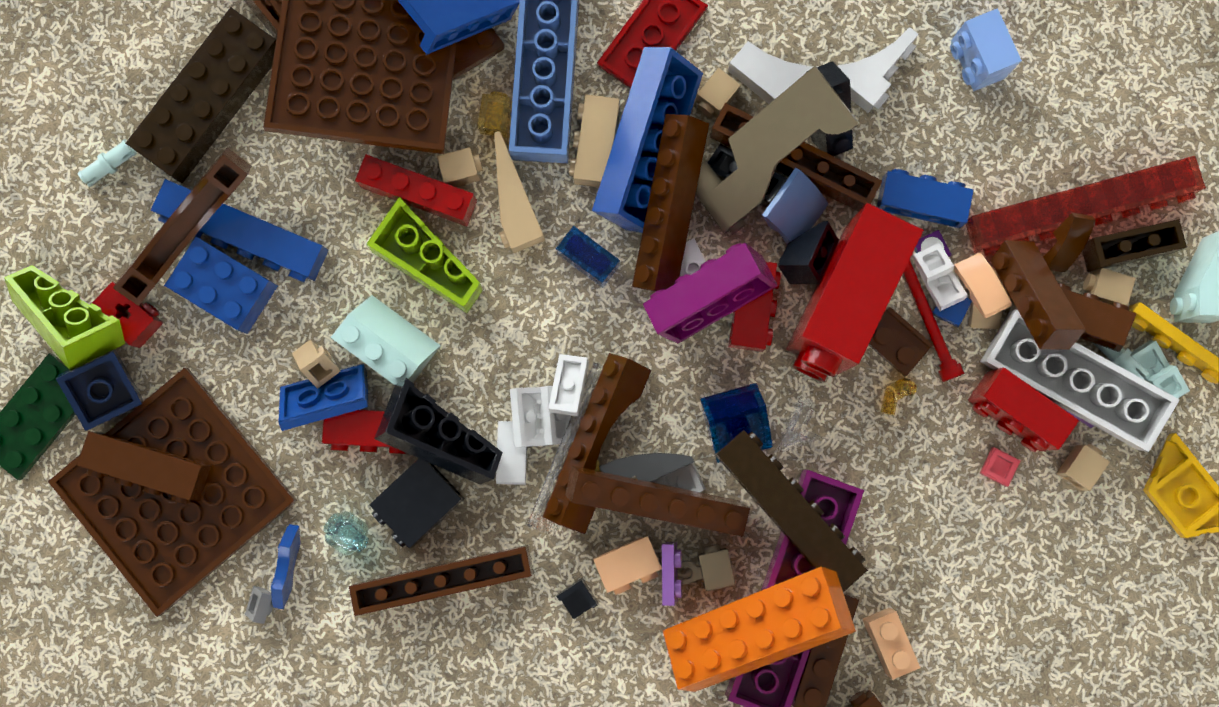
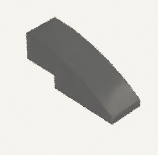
(647, 466)

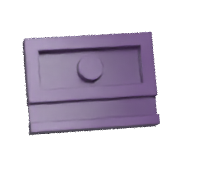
(670, 584)

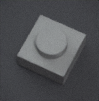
(259, 605)

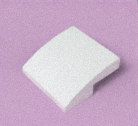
(532, 420)

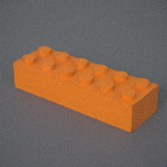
(758, 630)

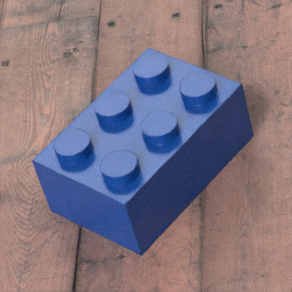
(221, 285)

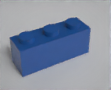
(925, 198)

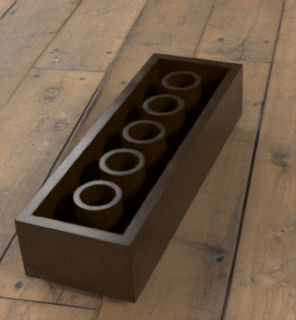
(205, 96)

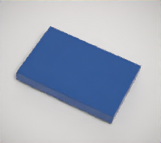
(305, 404)

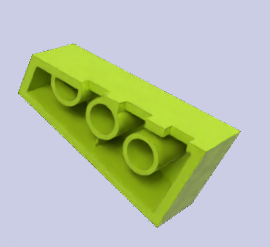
(62, 319)

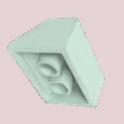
(385, 341)

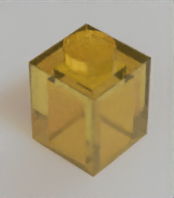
(495, 114)

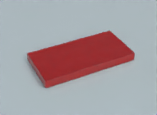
(651, 25)

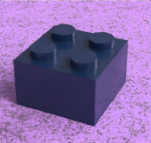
(100, 390)

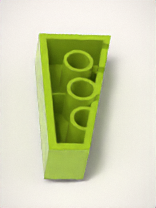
(417, 252)

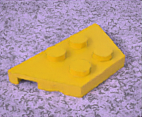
(1183, 490)

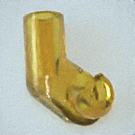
(896, 391)

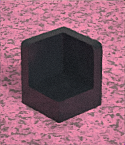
(577, 598)

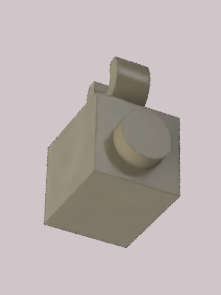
(713, 568)

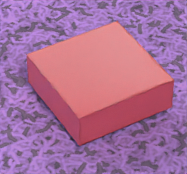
(1000, 466)

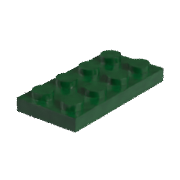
(33, 418)

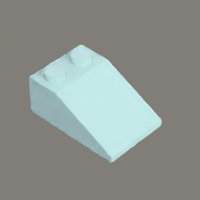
(1198, 291)

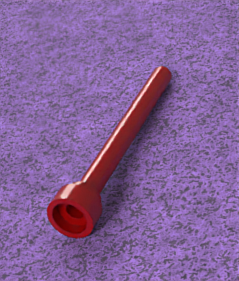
(948, 368)

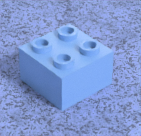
(984, 50)

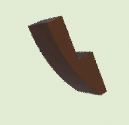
(1071, 239)

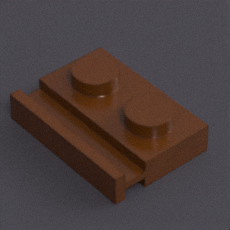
(899, 342)

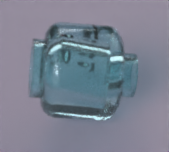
(346, 533)

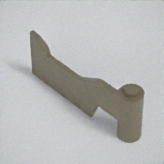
(767, 140)

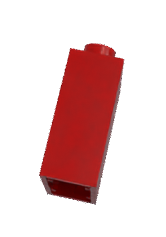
(853, 293)

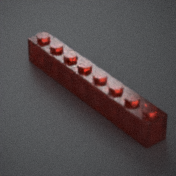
(1101, 199)

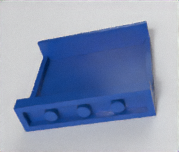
(456, 20)

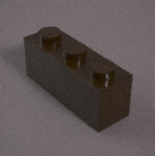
(1134, 245)

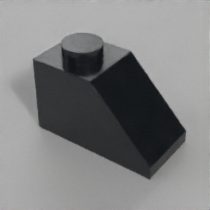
(809, 255)

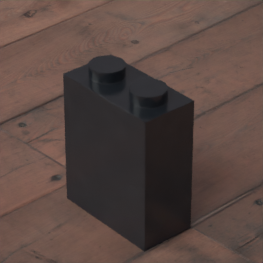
(415, 503)

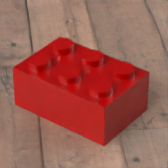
(1022, 411)

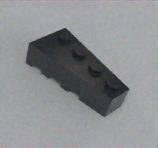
(431, 434)

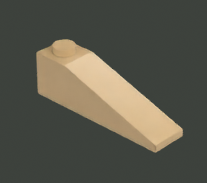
(516, 213)

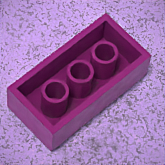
(709, 293)

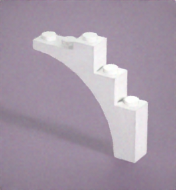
(868, 77)

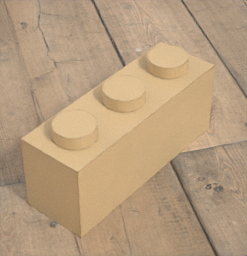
(594, 139)

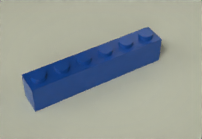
(249, 236)

